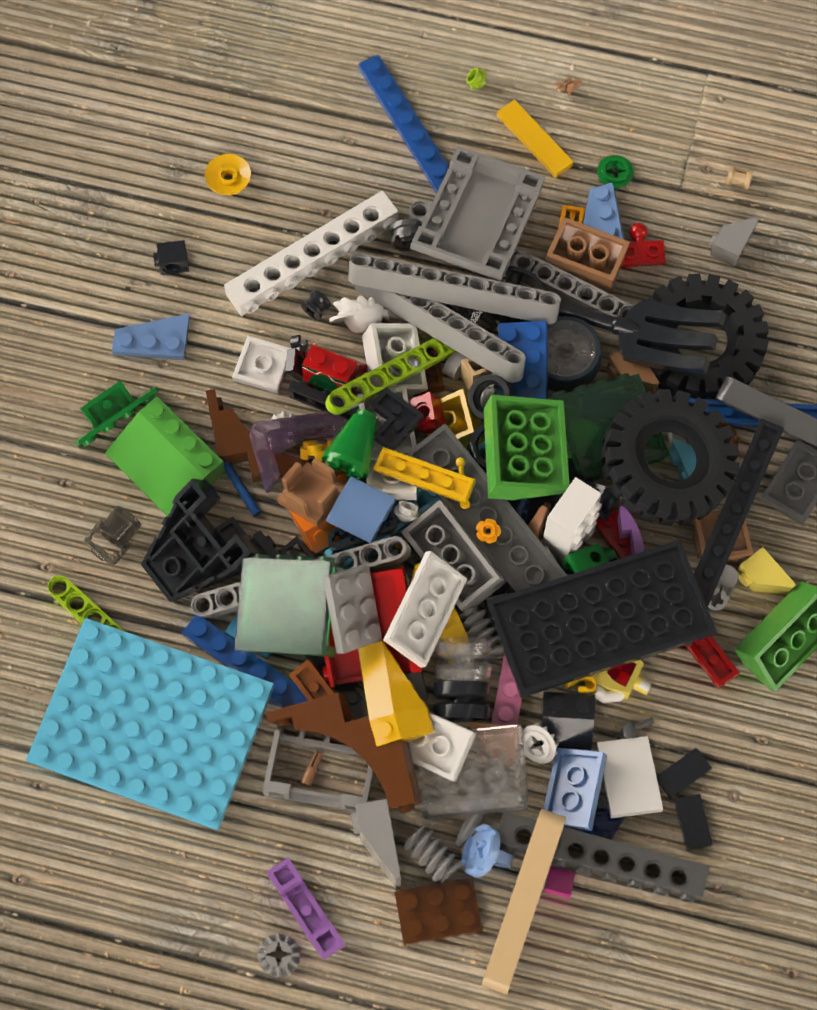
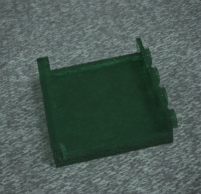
(589, 415)
(284, 606)

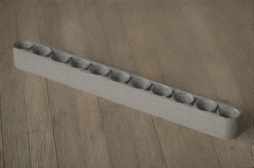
(556, 277)

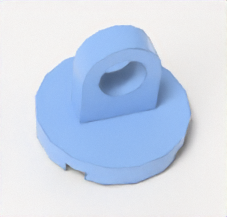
(483, 852)

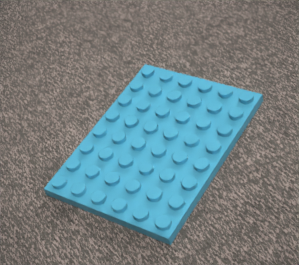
(151, 724)

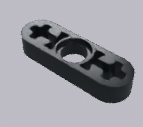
(347, 544)

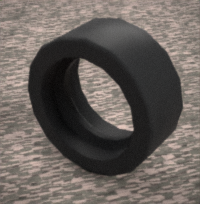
(480, 385)

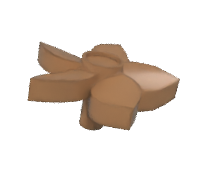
(569, 85)

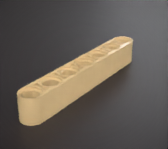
(523, 901)

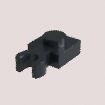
(296, 357)

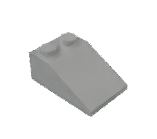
(376, 834)

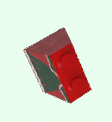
(330, 370)

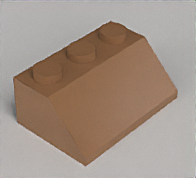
(588, 254)

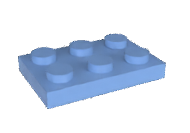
(575, 786)

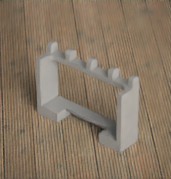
(285, 791)

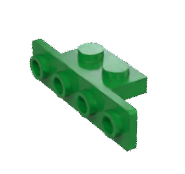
(109, 407)

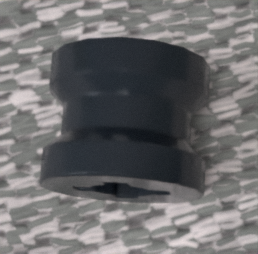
(316, 304)

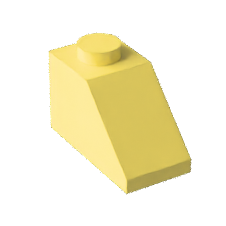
(764, 574)

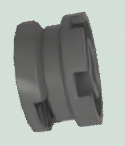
(403, 233)

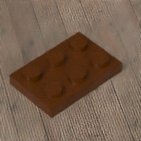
(438, 911)

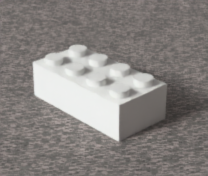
(572, 520)

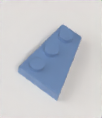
(154, 339)

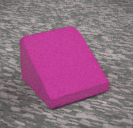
(559, 882)

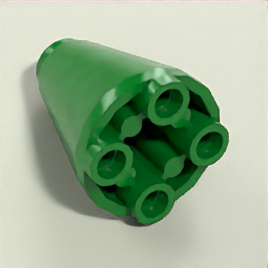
(353, 446)

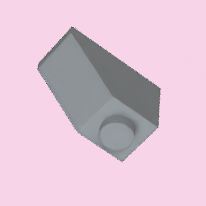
(732, 240)

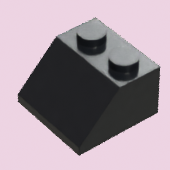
(569, 718)

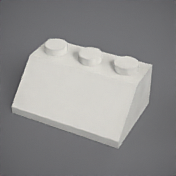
(387, 341)

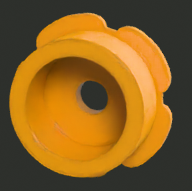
(488, 537)

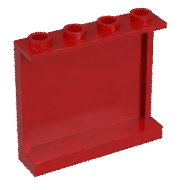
(389, 591)

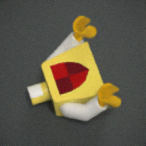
(617, 683)

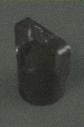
(118, 530)

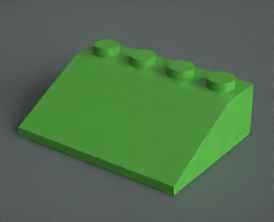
(525, 447)
(163, 454)

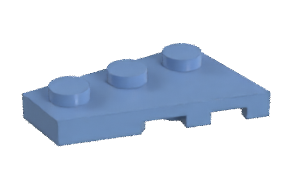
(603, 210)

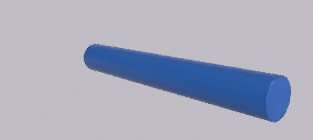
(241, 489)

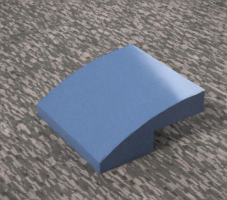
(361, 509)

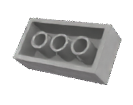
(447, 538)

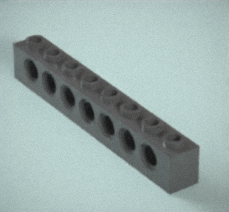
(666, 865)

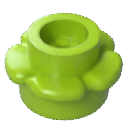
(476, 78)

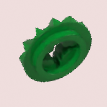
(622, 166)

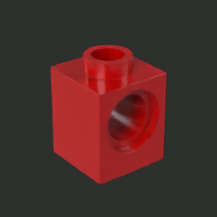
(425, 404)

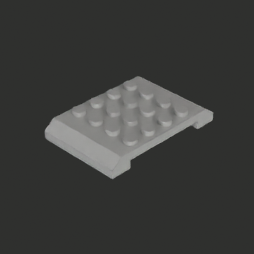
(479, 213)

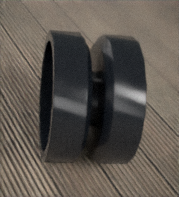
(461, 700)

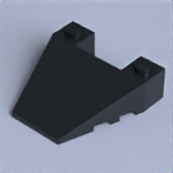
(190, 550)

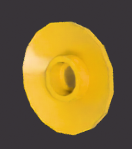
(227, 166)

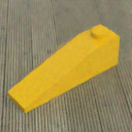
(391, 699)

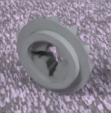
(287, 964)

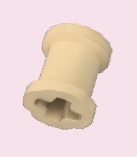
(739, 177)

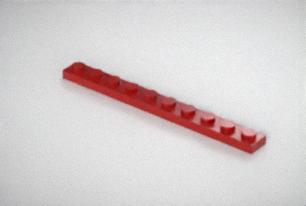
(705, 651)

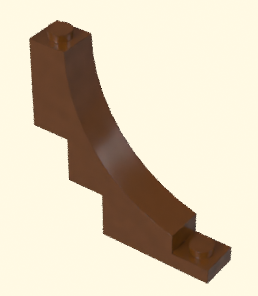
(234, 443)
(389, 761)

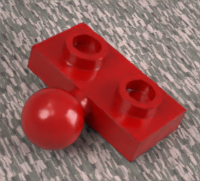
(643, 252)

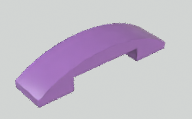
(629, 529)
(305, 909)

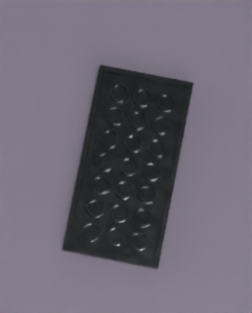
(600, 618)

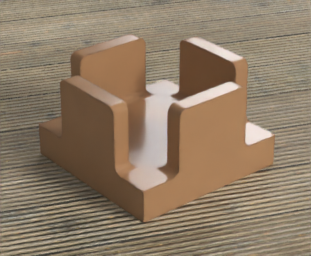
(310, 491)
(702, 533)

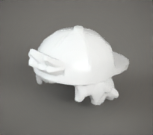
(359, 313)

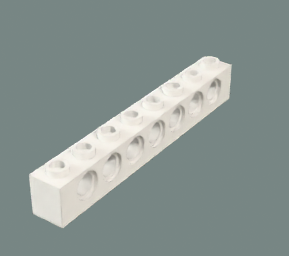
(316, 242)

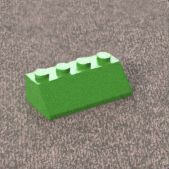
(782, 638)

